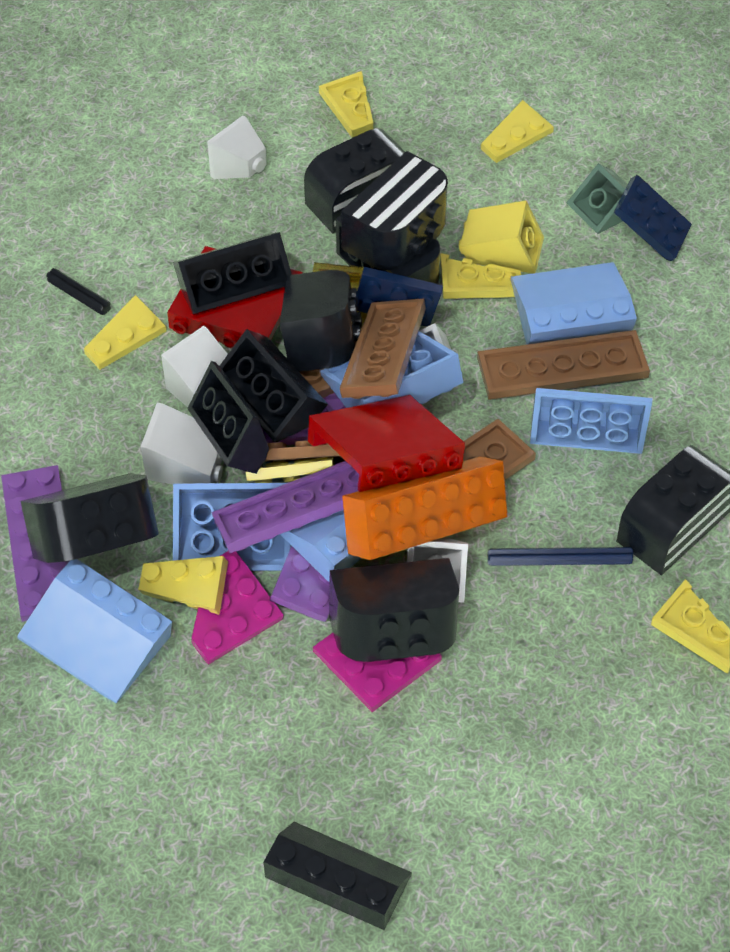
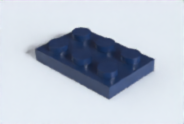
(652, 218)
(386, 286)

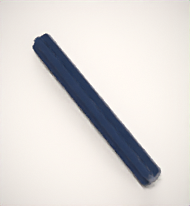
(560, 556)

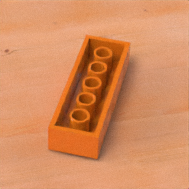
(424, 508)

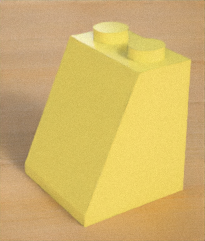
(503, 237)

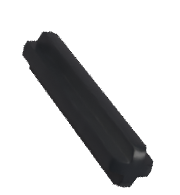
(78, 291)

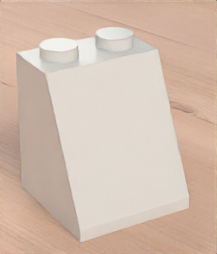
(188, 361)
(178, 450)

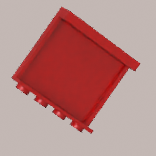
(230, 321)
(388, 441)

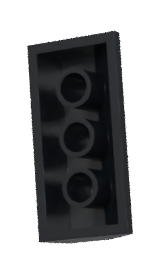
(233, 272)
(271, 386)
(228, 421)
(336, 874)

